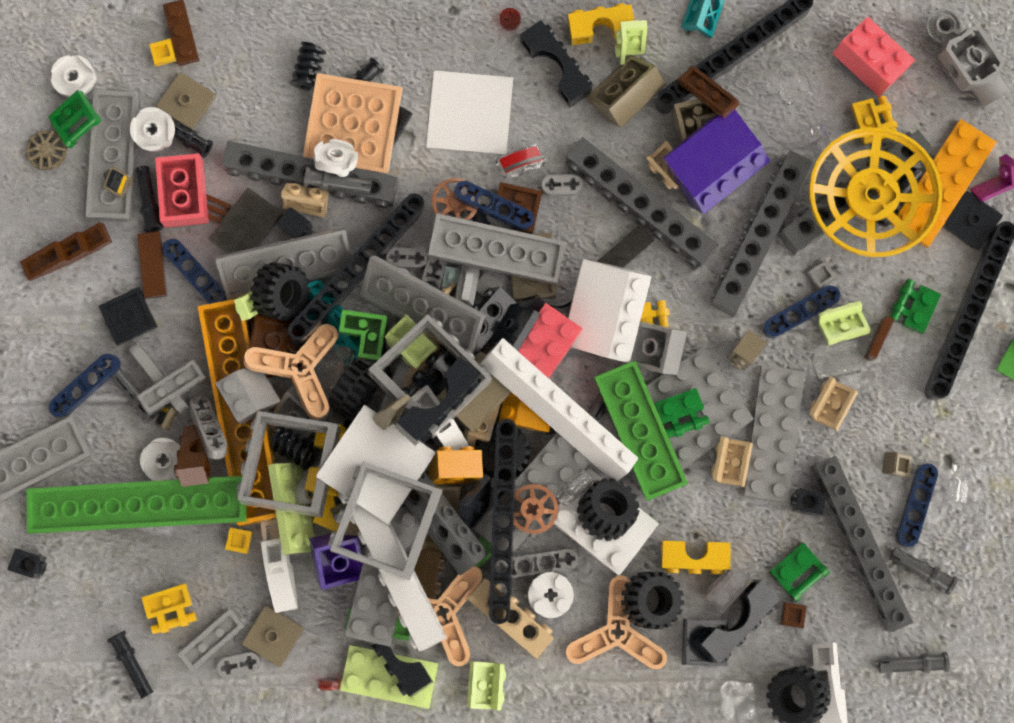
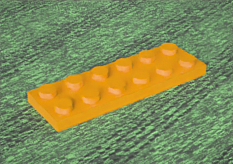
(957, 166)

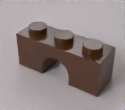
(192, 461)

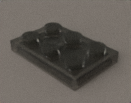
(246, 223)

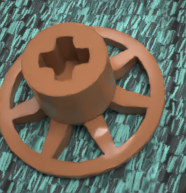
(452, 206)
(533, 509)

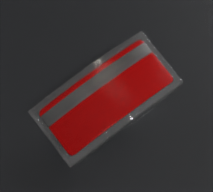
(518, 161)

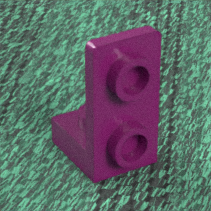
(998, 184)

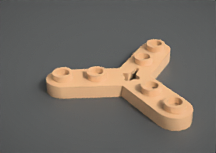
(305, 382)
(453, 599)
(603, 640)

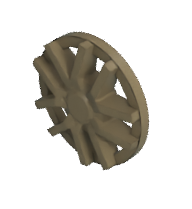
(45, 150)

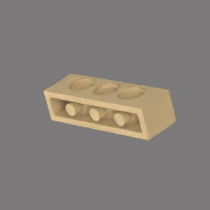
(533, 645)

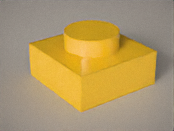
(163, 52)
(238, 540)

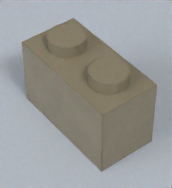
(746, 350)

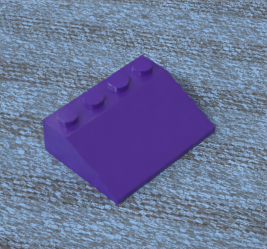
(716, 160)

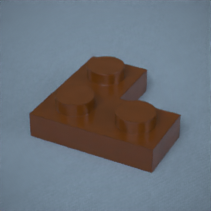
(523, 197)

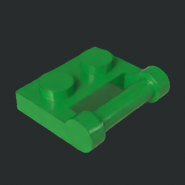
(69, 114)
(793, 566)

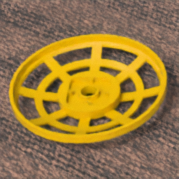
(883, 183)

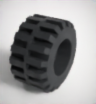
(280, 291)
(353, 391)
(523, 452)
(618, 498)
(668, 604)
(811, 685)

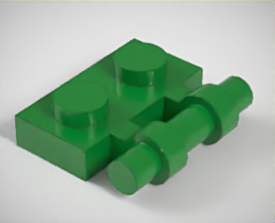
(921, 309)
(679, 406)

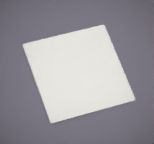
(469, 112)
(382, 448)

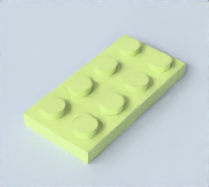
(293, 527)
(367, 676)

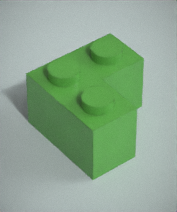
(369, 328)

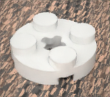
(75, 64)
(145, 139)
(326, 161)
(150, 455)
(560, 603)

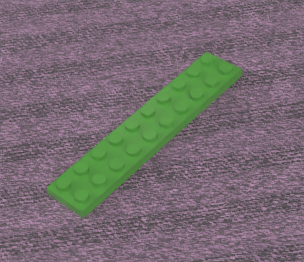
(133, 505)

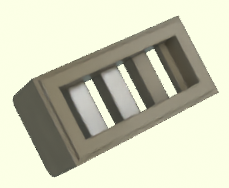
(391, 412)

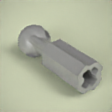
(467, 285)

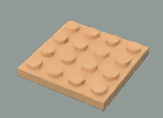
(355, 113)

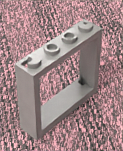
(450, 342)
(254, 447)
(352, 497)

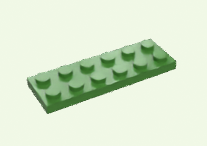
(641, 430)

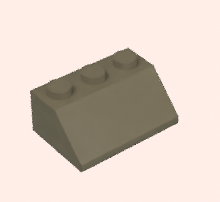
(626, 90)
(483, 405)

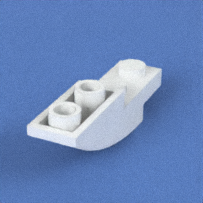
(450, 435)
(278, 569)
(826, 663)

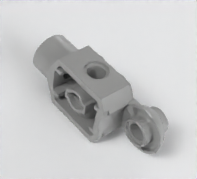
(968, 56)

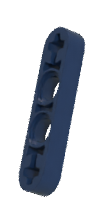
(492, 209)
(195, 272)
(800, 310)
(83, 383)
(920, 506)

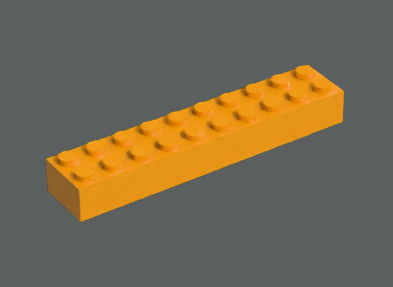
(225, 345)

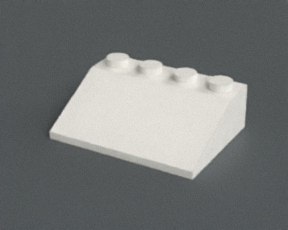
(608, 308)
(614, 553)

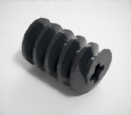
(307, 66)
(293, 448)

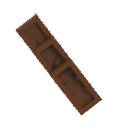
(66, 251)

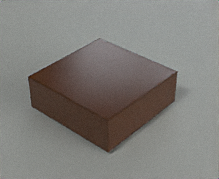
(793, 615)

